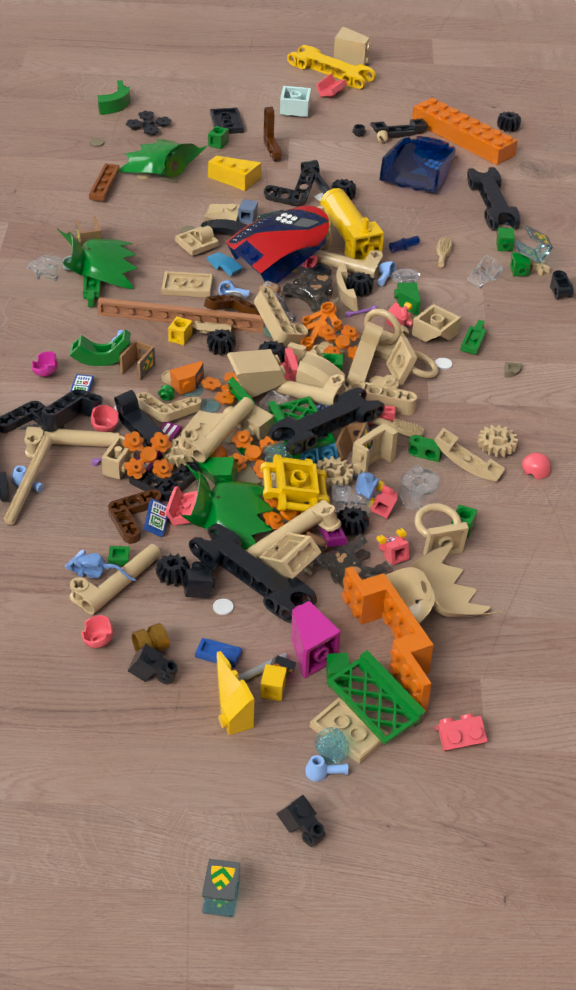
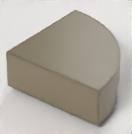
(512, 369)

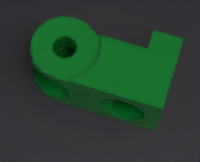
(424, 448)

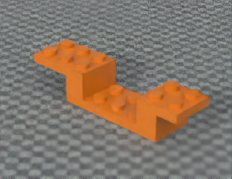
(411, 648)

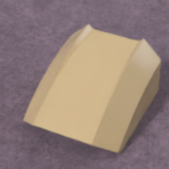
(316, 370)

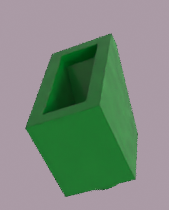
(408, 293)
(219, 469)

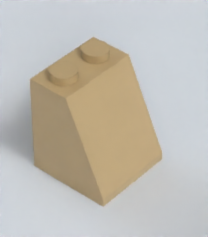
(351, 47)
(257, 370)

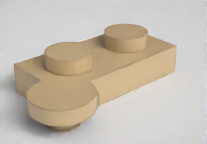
(208, 326)

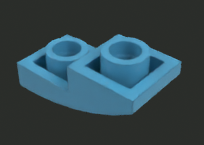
(225, 262)
(320, 452)

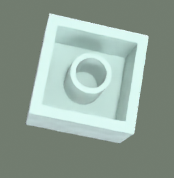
(295, 101)

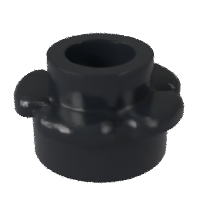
(359, 130)

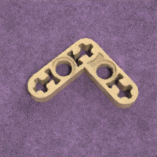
(168, 412)

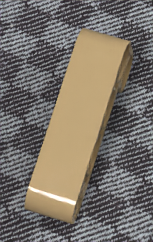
(277, 320)
(364, 352)
(402, 400)

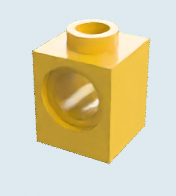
(180, 331)
(273, 682)

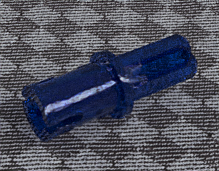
(404, 243)

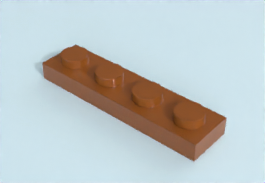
(104, 182)

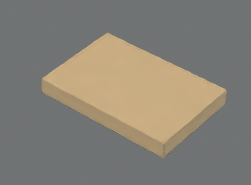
(187, 284)
(360, 738)

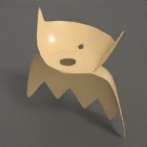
(435, 588)

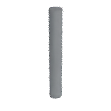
(257, 670)

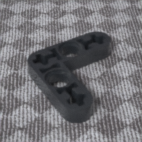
(293, 194)
(30, 411)
(168, 485)

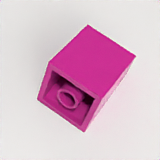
(312, 638)

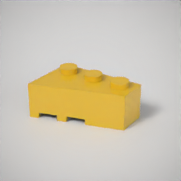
(234, 171)

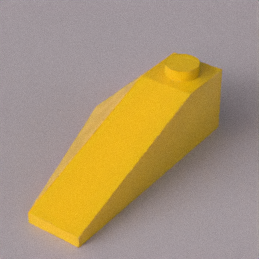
(234, 699)

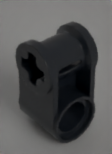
(561, 285)

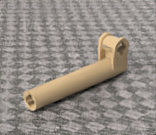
(369, 265)
(326, 396)
(67, 437)
(202, 447)
(320, 514)
(93, 598)

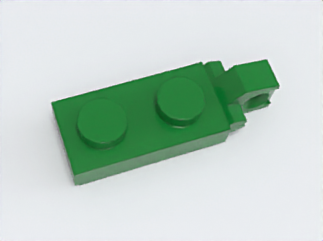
(91, 290)
(474, 338)

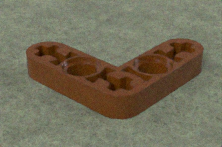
(269, 139)
(230, 301)
(118, 512)

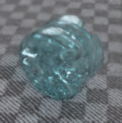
(272, 449)
(332, 745)

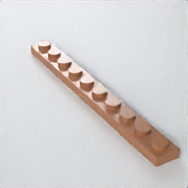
(168, 313)

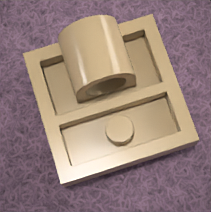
(197, 240)

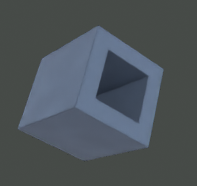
(247, 211)

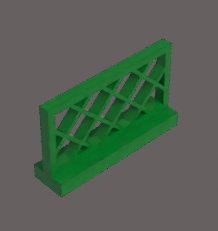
(276, 411)
(388, 689)

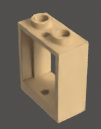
(293, 554)

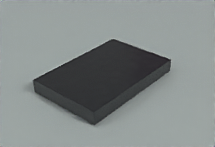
(227, 118)

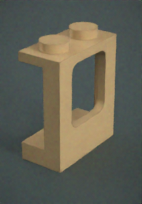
(383, 447)

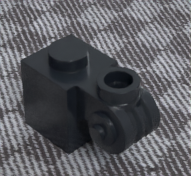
(198, 581)
(151, 661)
(301, 816)

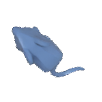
(366, 484)
(92, 565)

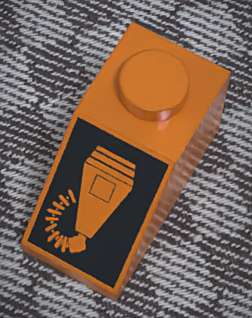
(187, 378)

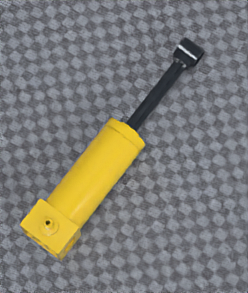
(355, 230)

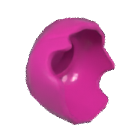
(46, 364)

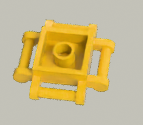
(296, 483)

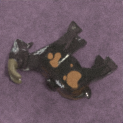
(311, 290)
(345, 557)

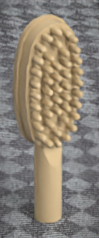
(443, 250)
(402, 427)

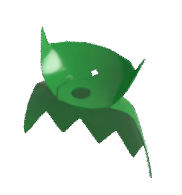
(156, 160)
(103, 261)
(234, 510)

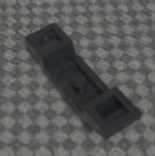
(415, 126)
(224, 226)

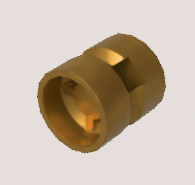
(155, 637)

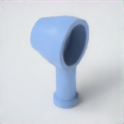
(385, 269)
(223, 288)
(18, 475)
(317, 769)

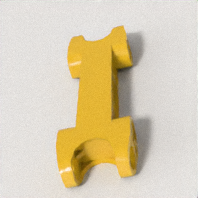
(314, 60)

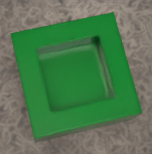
(119, 555)

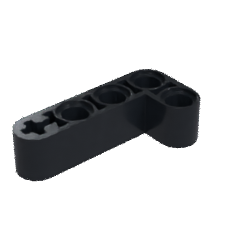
(68, 408)
(134, 418)

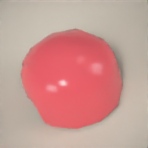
(104, 418)
(537, 464)
(97, 631)

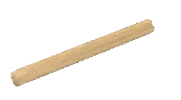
(28, 480)

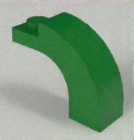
(116, 101)
(100, 354)

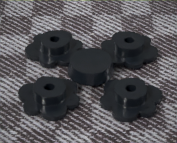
(149, 125)

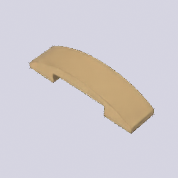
(348, 296)
(465, 459)

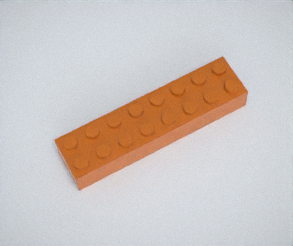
(466, 131)

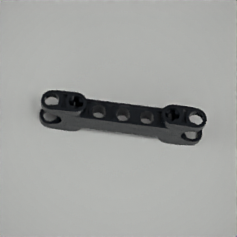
(496, 209)
(305, 432)
(227, 552)

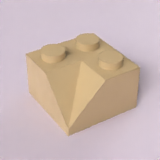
(434, 323)

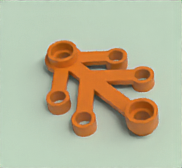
(327, 310)

